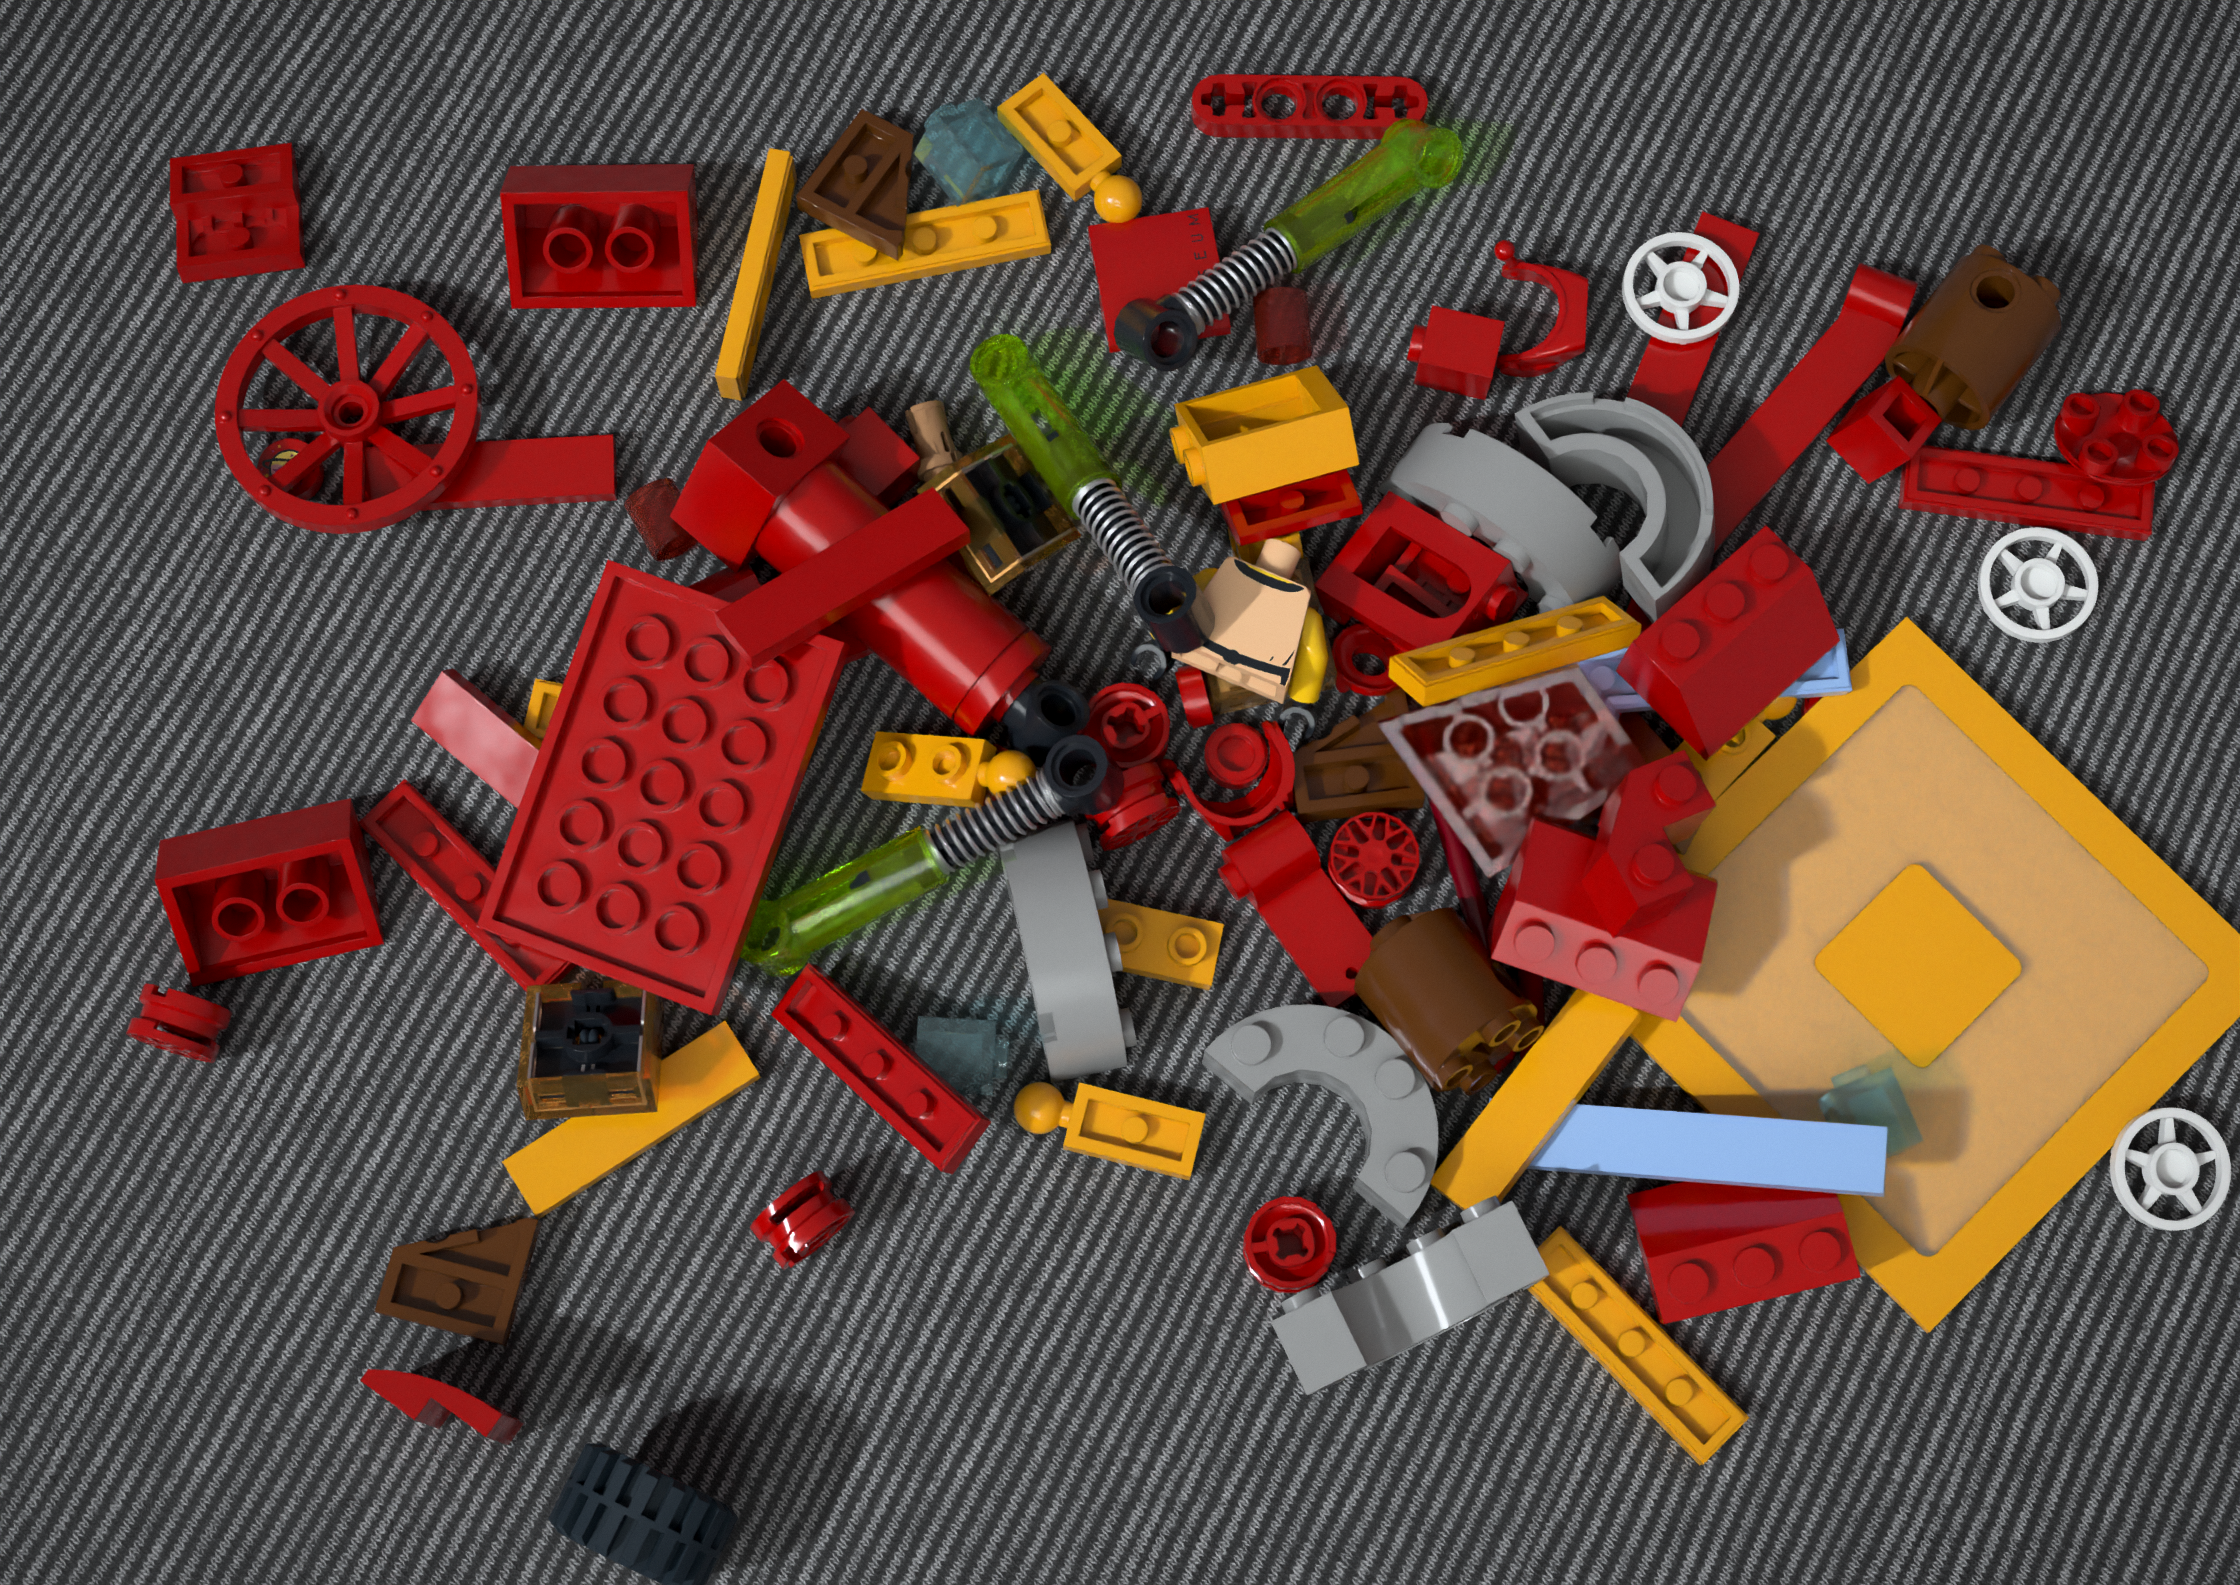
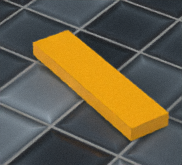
(934, 245)
(756, 275)
(1513, 650)
(1535, 1099)
(595, 1146)
(1635, 1349)

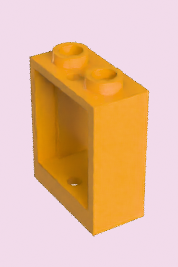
(1264, 435)

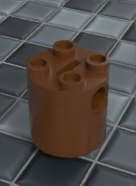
(1976, 337)
(1445, 999)

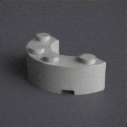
(1651, 461)
(1511, 507)
(1066, 950)
(1358, 1064)
(1411, 1300)

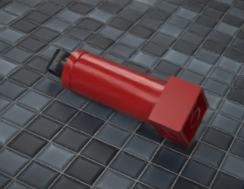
(778, 493)

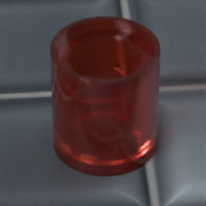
(1282, 326)
(650, 513)

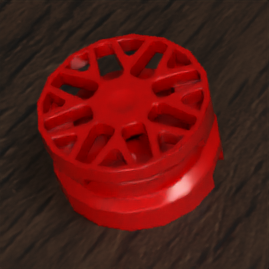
(1129, 724)
(1139, 809)
(1373, 861)
(180, 1015)
(802, 1219)
(1289, 1244)

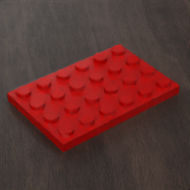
(660, 792)

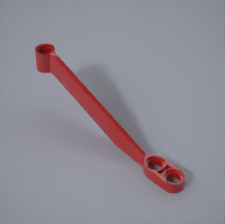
(1806, 400)

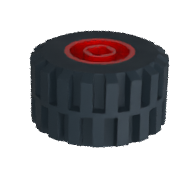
(642, 1517)

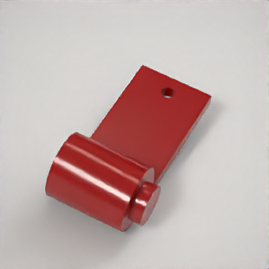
(1299, 904)

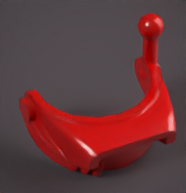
(1569, 333)
(1269, 797)

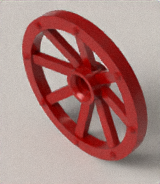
(347, 399)

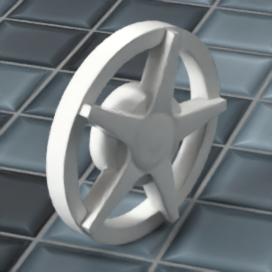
(1680, 288)
(2037, 585)
(2170, 1169)

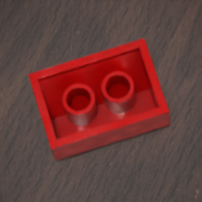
(601, 236)
(1732, 644)
(269, 892)
(1556, 932)
(1737, 1245)

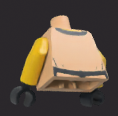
(1261, 632)

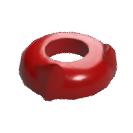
(1355, 641)

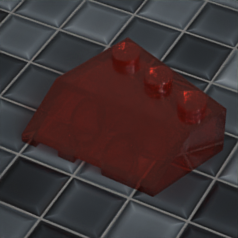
(1517, 753)

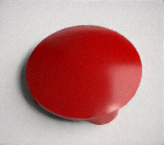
(2116, 437)

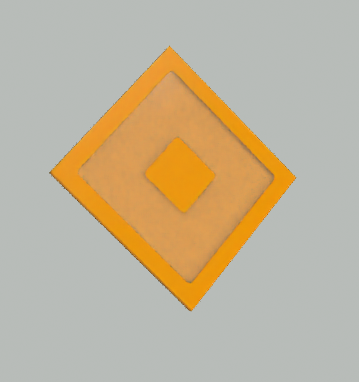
(1954, 909)

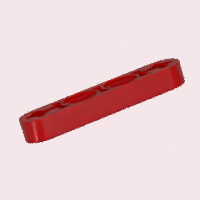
(1308, 95)

